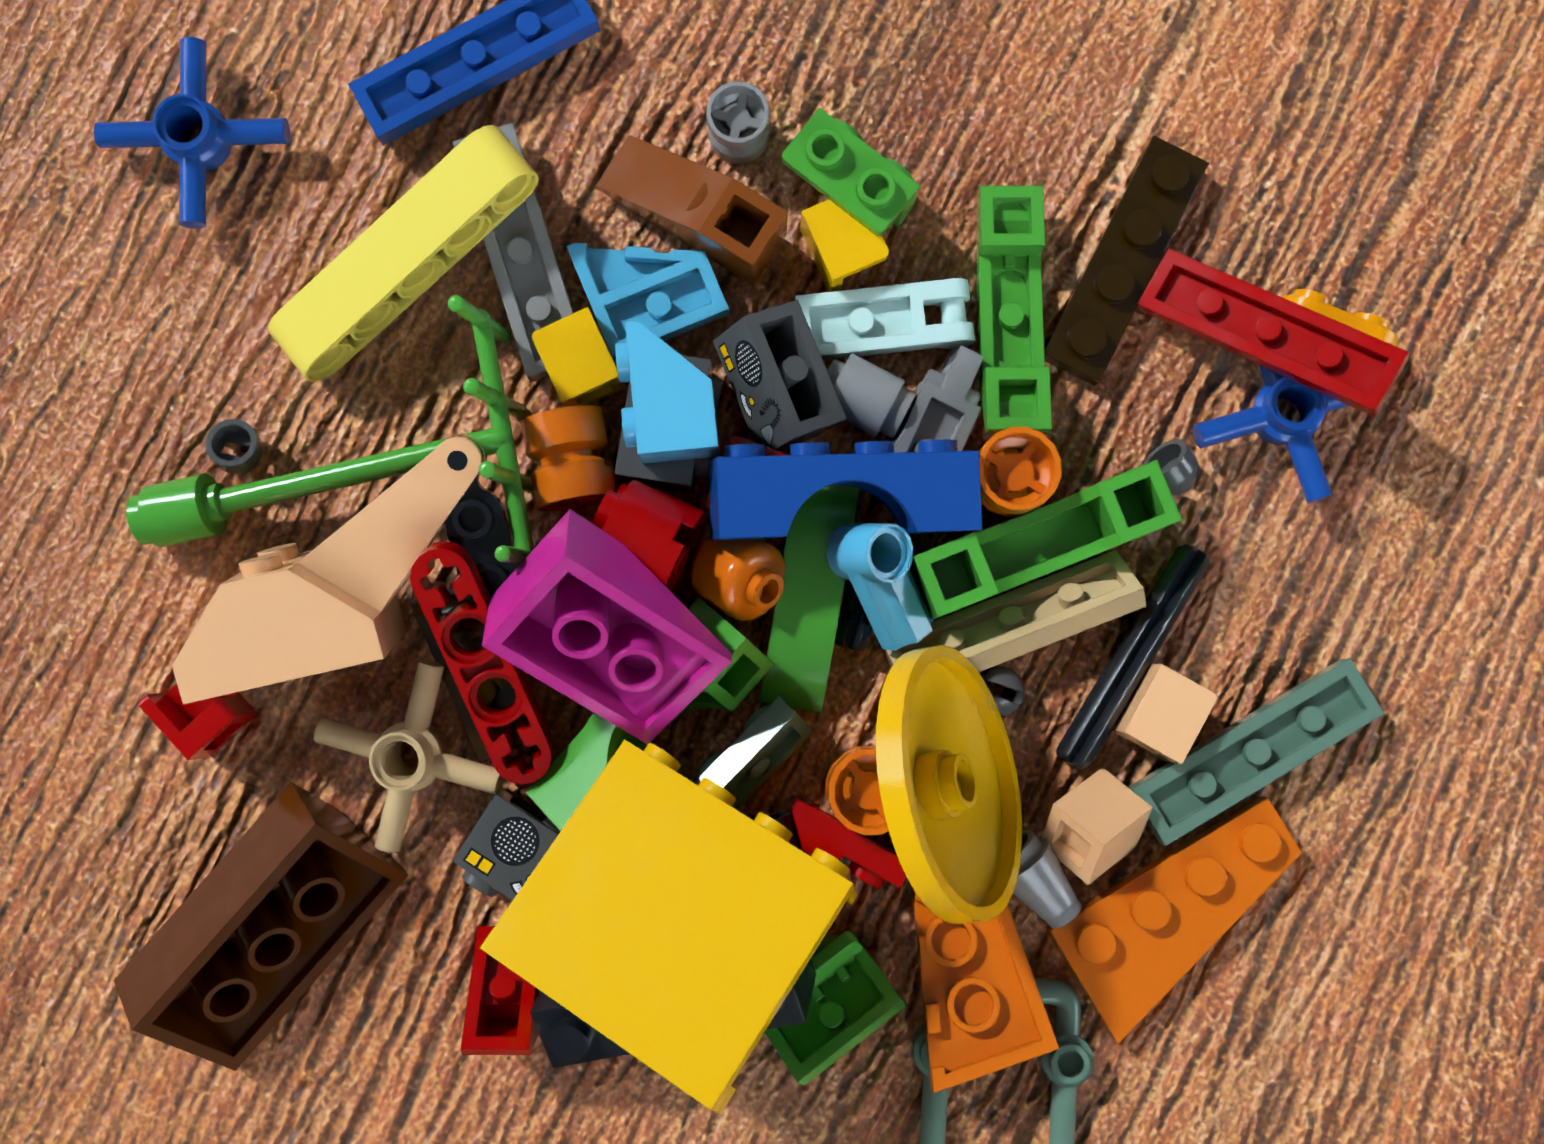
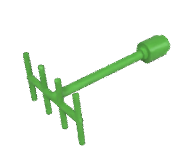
(200, 506)

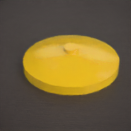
(949, 785)

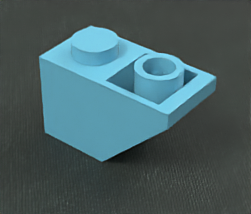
(670, 398)

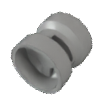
(738, 108)

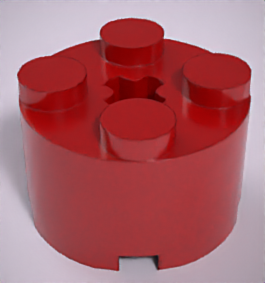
(653, 528)

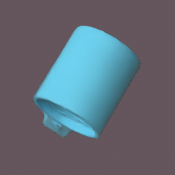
(878, 565)

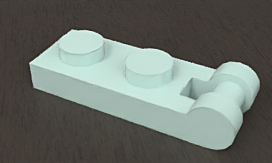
(888, 318)

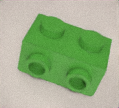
(851, 173)
(845, 1007)

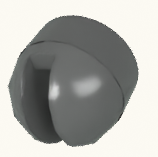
(236, 436)
(1177, 465)
(1009, 679)

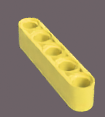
(403, 253)

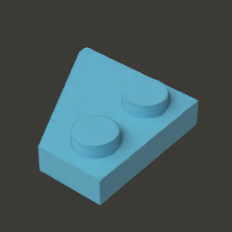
(661, 290)

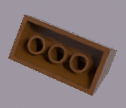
(257, 930)

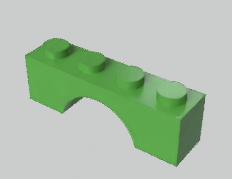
(1044, 540)
(590, 751)

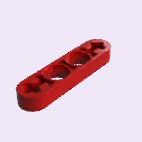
(476, 666)

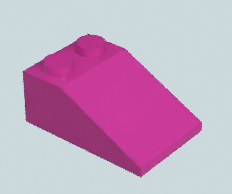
(602, 630)

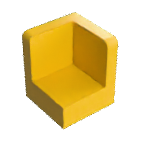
(839, 243)
(577, 359)

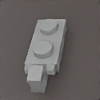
(942, 405)

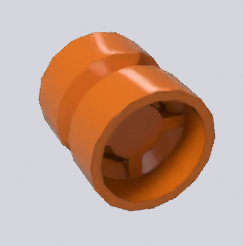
(569, 457)
(1017, 472)
(855, 791)

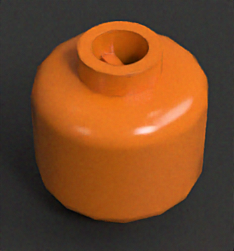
(738, 576)

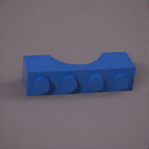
(921, 489)

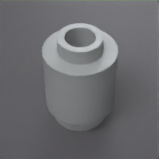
(870, 395)

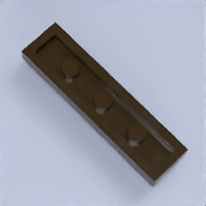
(1124, 260)

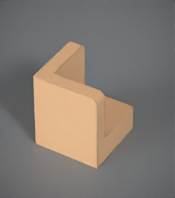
(1165, 713)
(1096, 825)

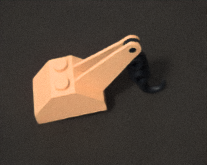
(340, 602)

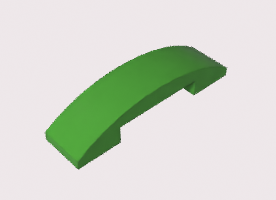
(1011, 308)
(810, 603)

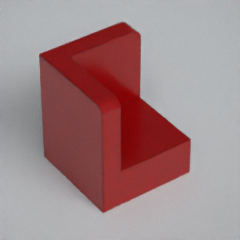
(199, 726)

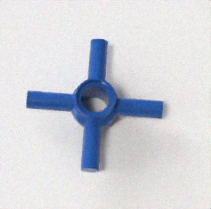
(179, 114)
(1275, 429)

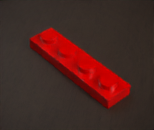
(1273, 332)

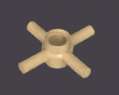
(386, 758)

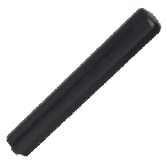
(1133, 656)

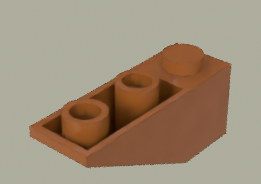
(697, 206)

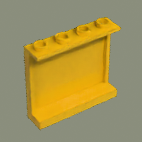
(671, 920)

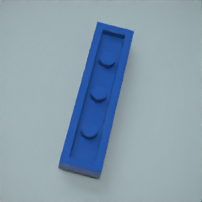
(469, 62)

